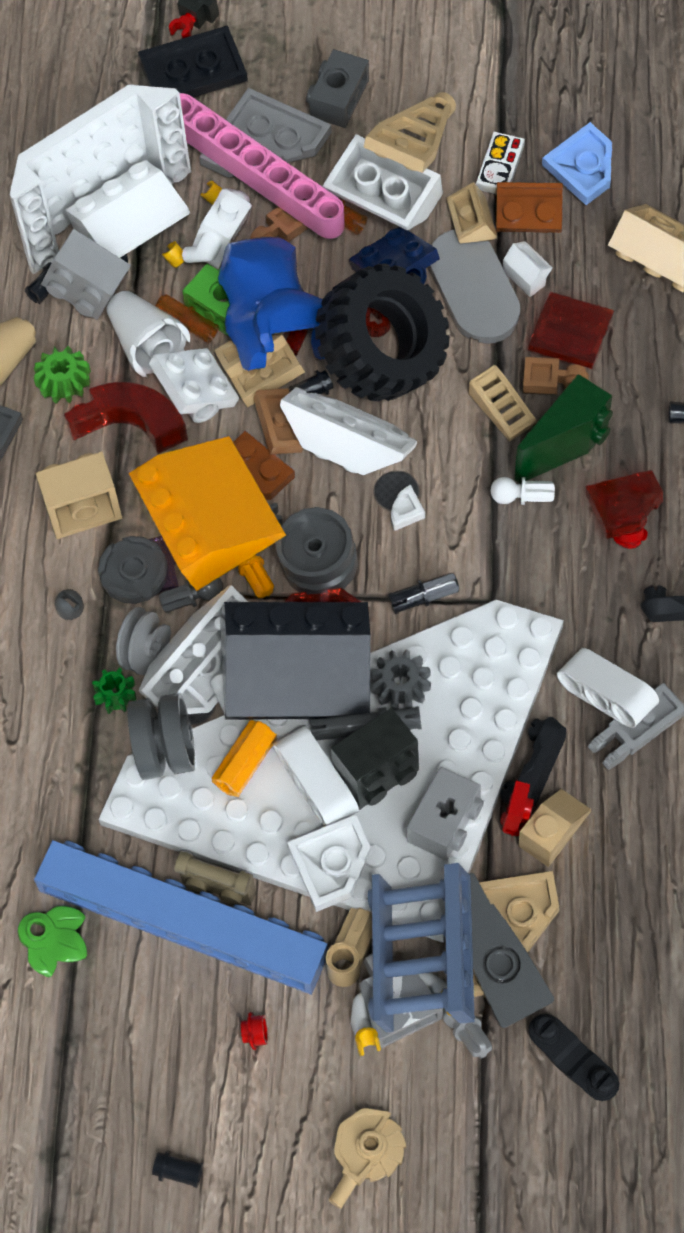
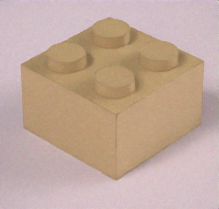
(79, 494)

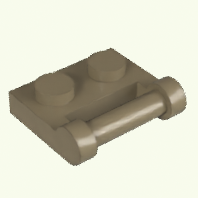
(203, 877)

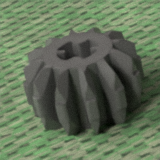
(400, 667)

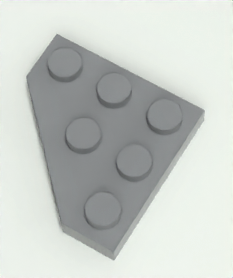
(277, 127)

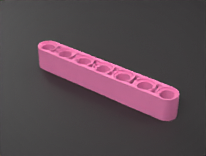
(216, 136)

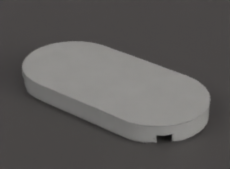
(475, 288)

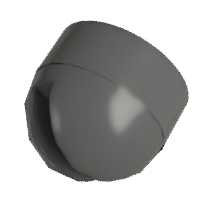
(64, 609)

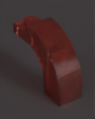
(129, 405)

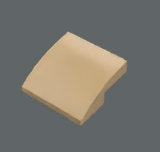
(279, 370)

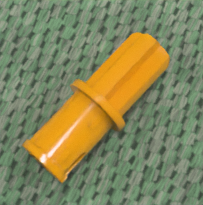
(257, 576)

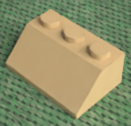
(652, 241)

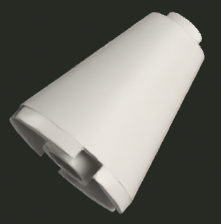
(144, 330)

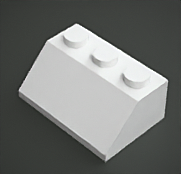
(384, 186)
(128, 209)

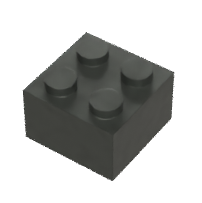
(377, 758)

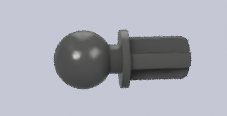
(187, 595)

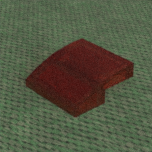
(571, 330)

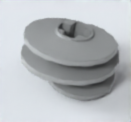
(140, 640)

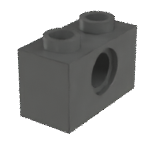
(338, 88)

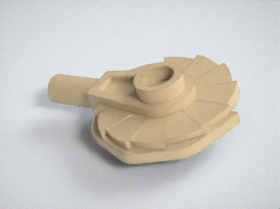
(366, 1148)

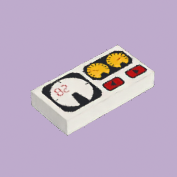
(500, 161)

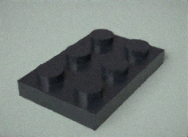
(195, 63)

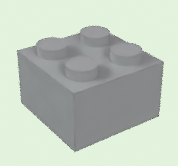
(85, 274)

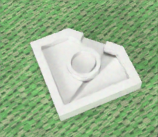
(331, 861)

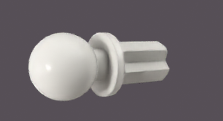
(505, 491)

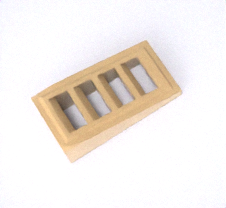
(488, 386)

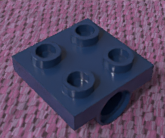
(400, 249)

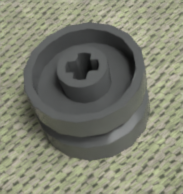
(317, 551)
(161, 736)

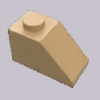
(552, 826)

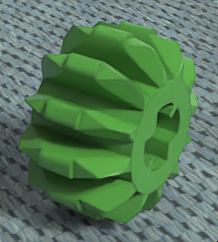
(62, 374)

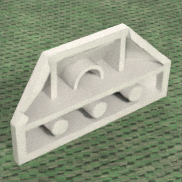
(344, 432)
(191, 658)

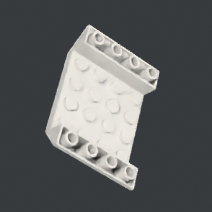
(89, 151)

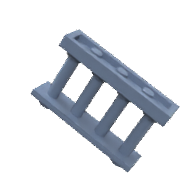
(455, 961)

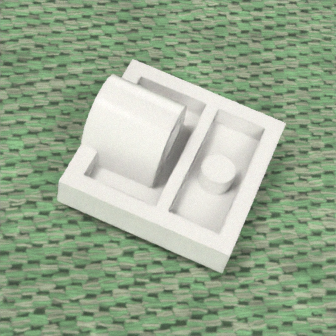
(194, 383)

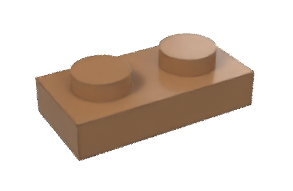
(275, 426)

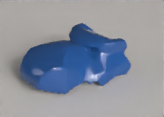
(264, 297)

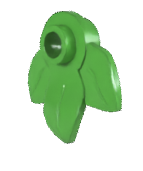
(58, 941)

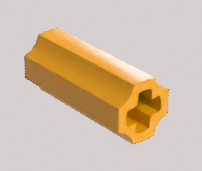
(244, 758)

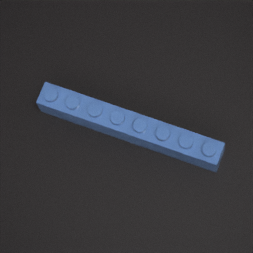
(182, 916)

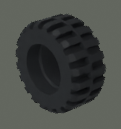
(411, 312)

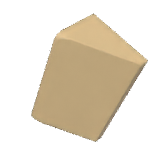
(471, 215)

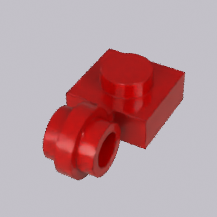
(518, 810)

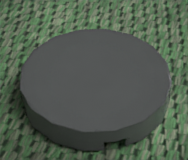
(133, 569)

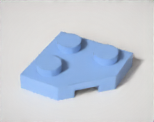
(582, 163)

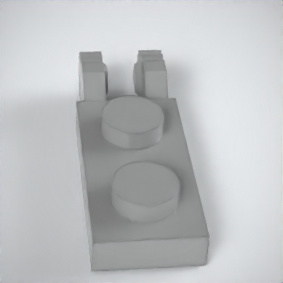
(632, 739)

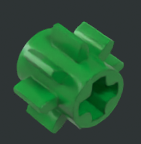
(112, 700)

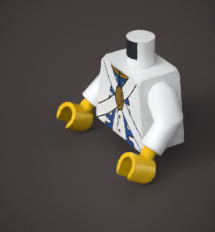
(220, 226)

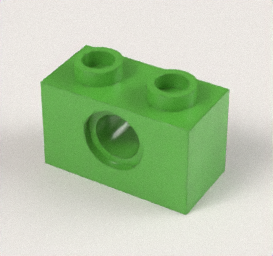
(205, 295)

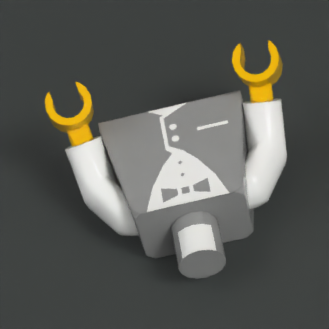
(369, 1033)

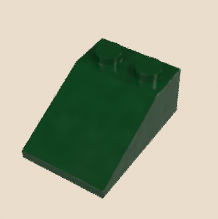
(566, 430)

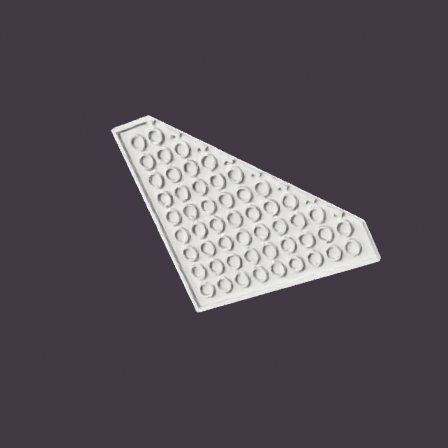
(472, 720)

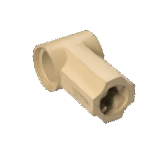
(350, 945)

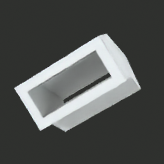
(526, 267)

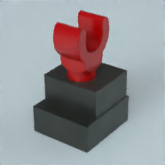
(193, 14)

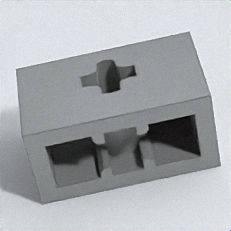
(446, 794)

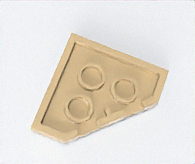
(526, 905)

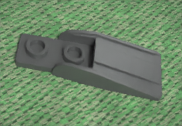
(502, 964)

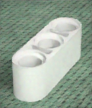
(608, 687)
(315, 777)

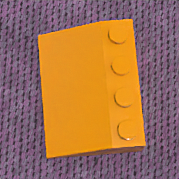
(207, 508)

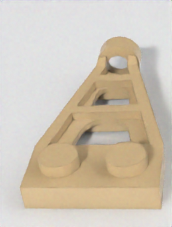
(414, 154)

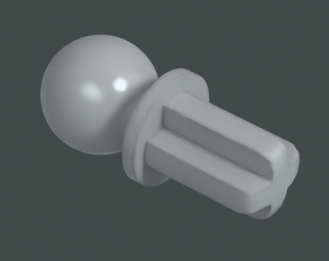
(470, 1035)

